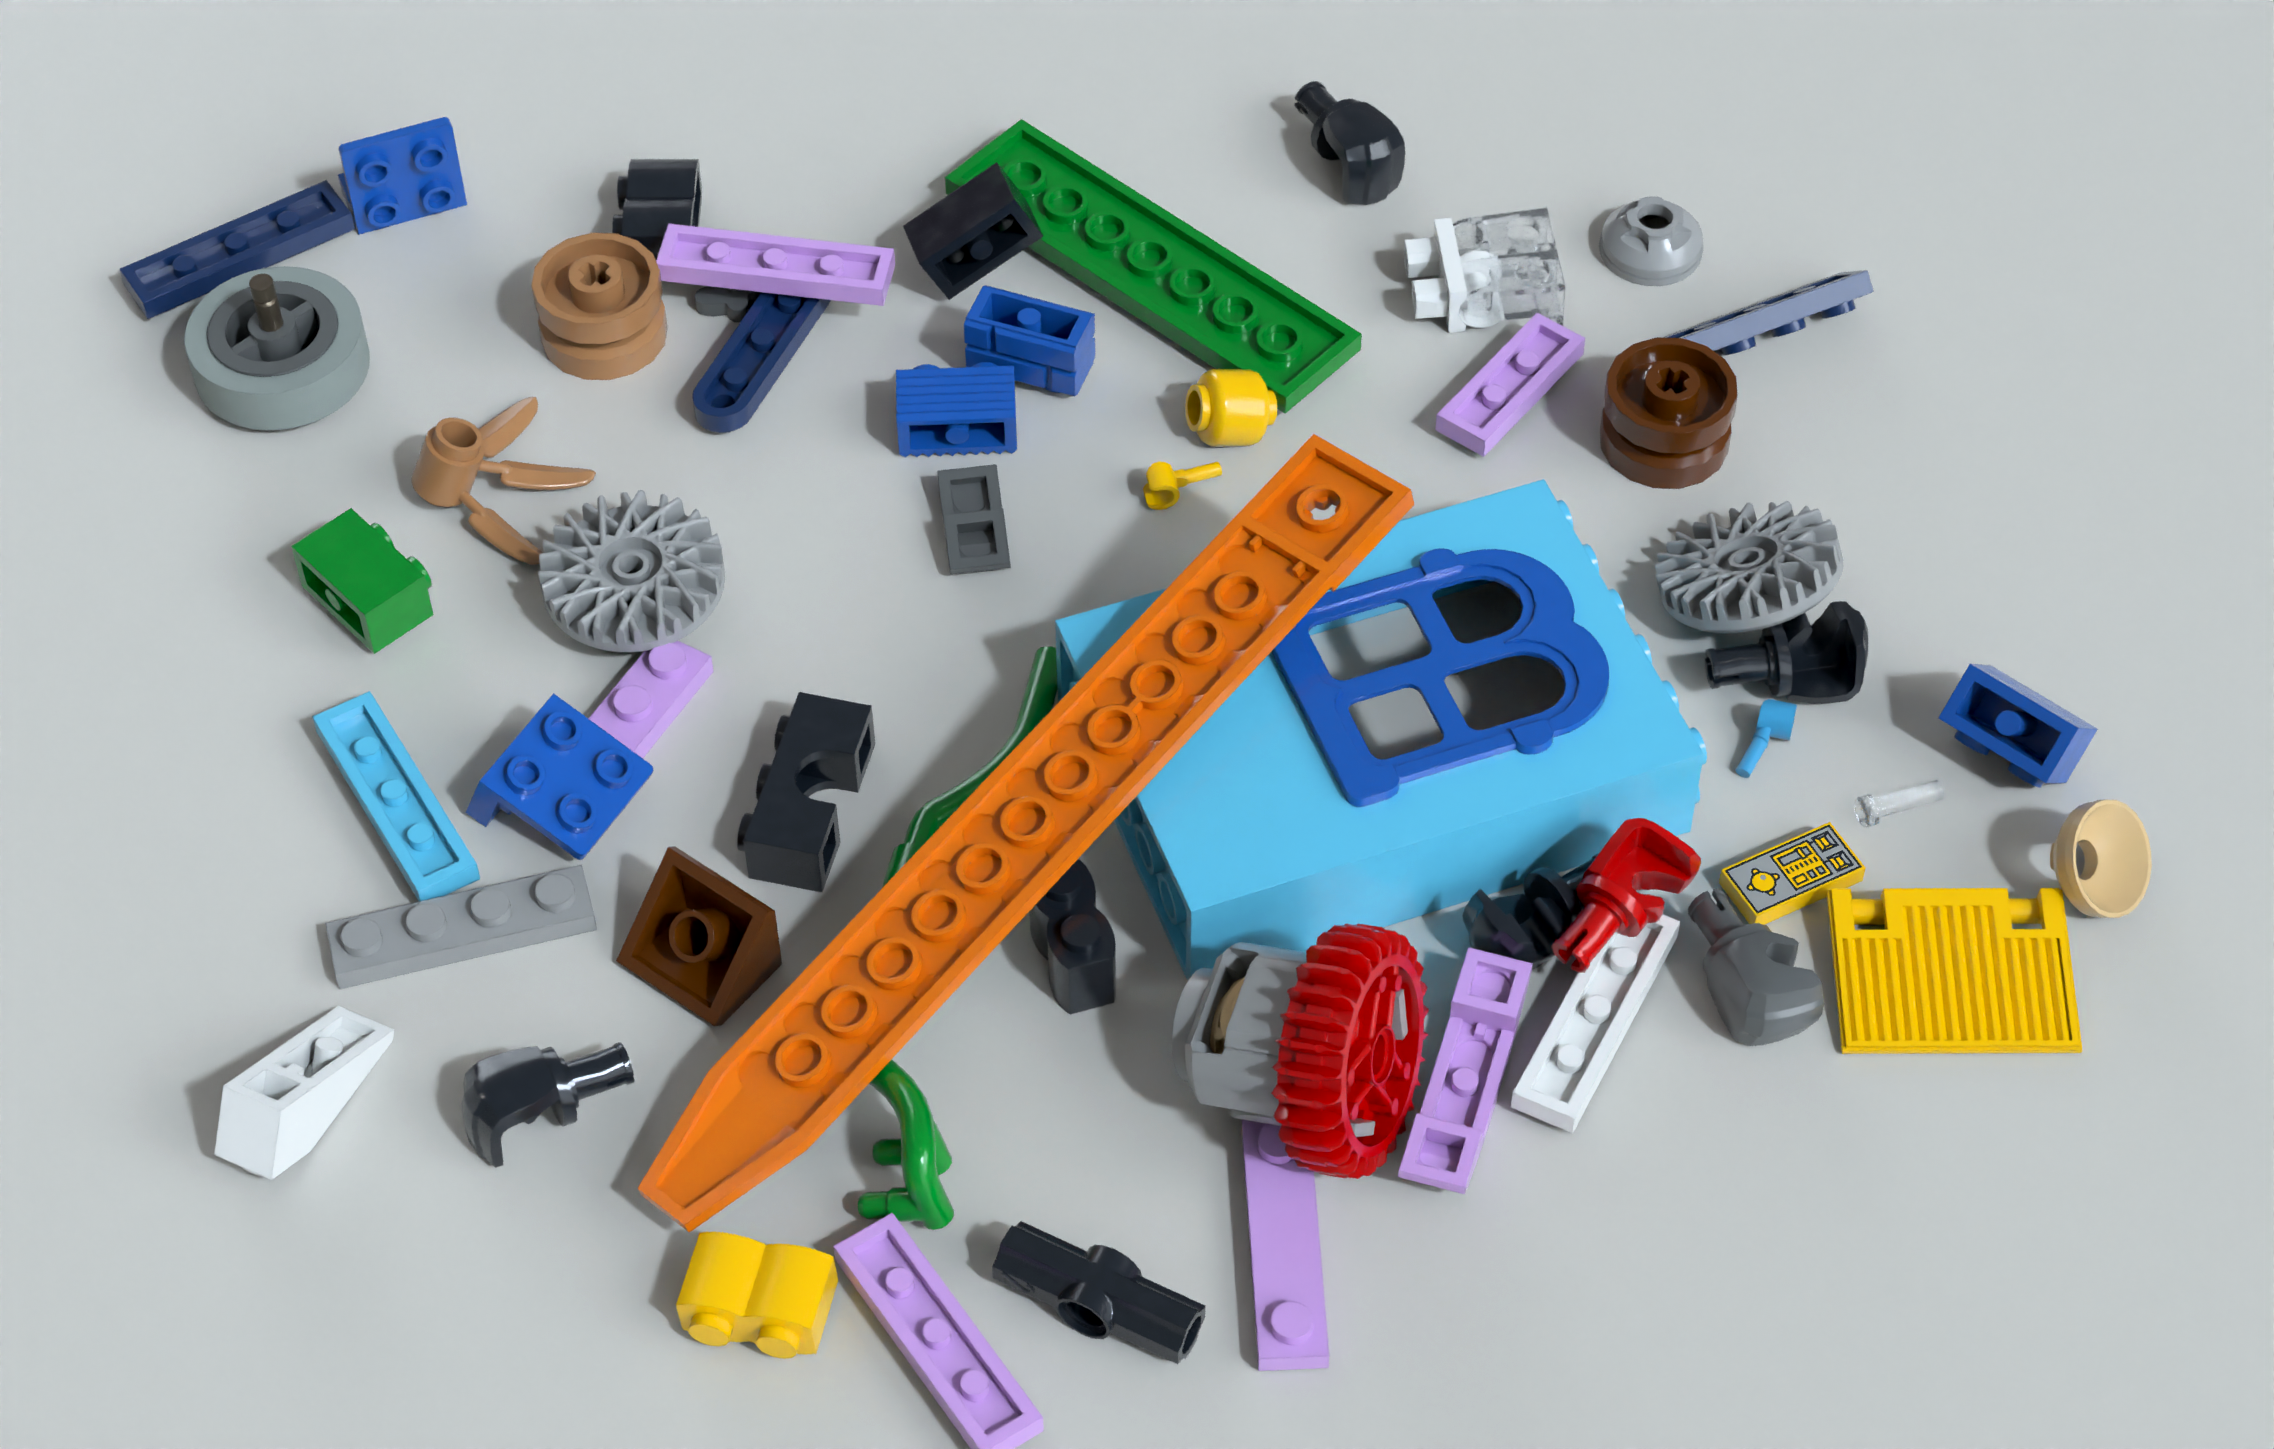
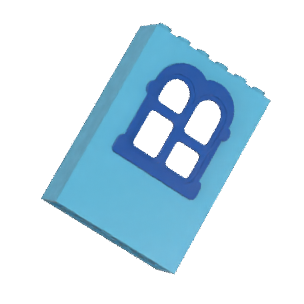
(1290, 823)

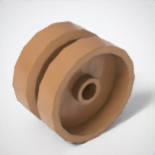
(600, 306)

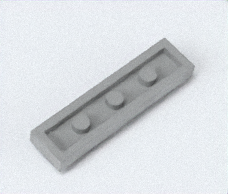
(460, 926)

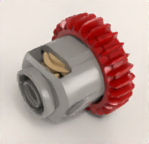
(1310, 1043)

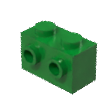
(364, 579)

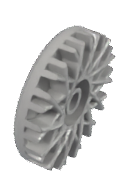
(1751, 571)
(632, 574)

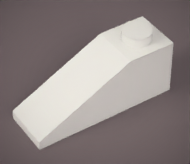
(294, 1093)

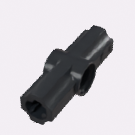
(1098, 1292)

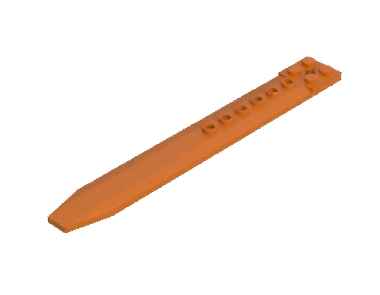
(1021, 830)

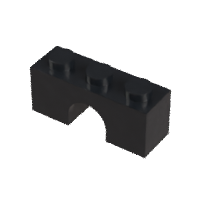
(817, 749)

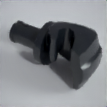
(1800, 659)
(1528, 922)
(528, 1081)

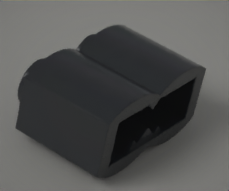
(657, 195)
(1075, 942)

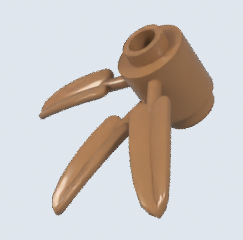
(454, 456)

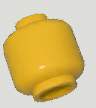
(1230, 407)

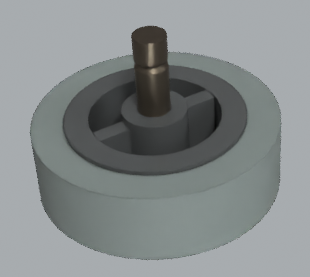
(277, 348)

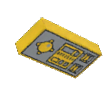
(1791, 875)

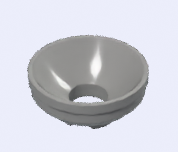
(1649, 254)

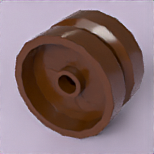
(1668, 413)

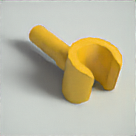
(1164, 482)

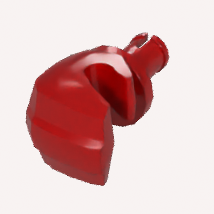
(1633, 859)

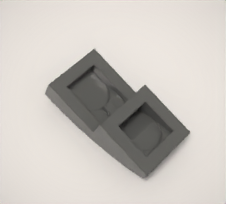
(973, 519)

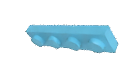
(396, 798)

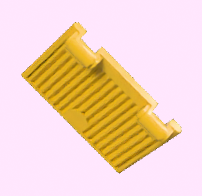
(1953, 972)

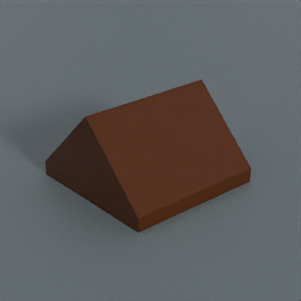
(701, 939)

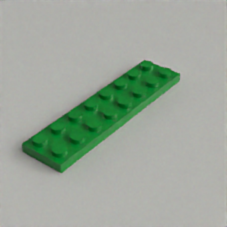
(1166, 268)

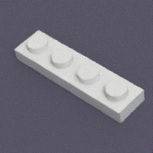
(1592, 1025)

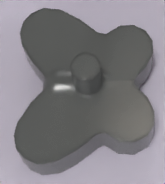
(724, 301)

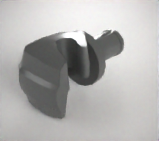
(1754, 975)

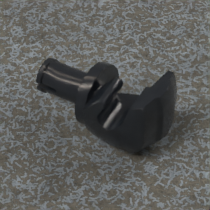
(1358, 136)

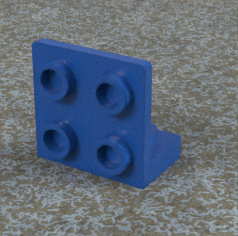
(401, 175)
(562, 779)

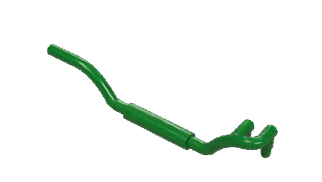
(921, 1145)

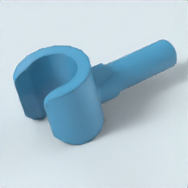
(1775, 721)

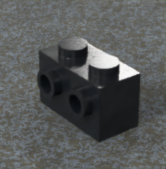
(972, 231)

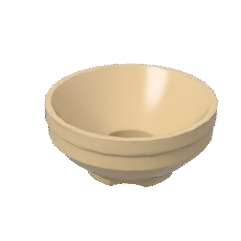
(2114, 855)

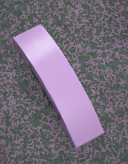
(1467, 1072)

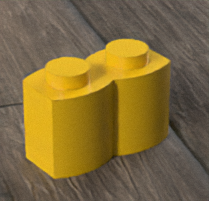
(757, 1294)

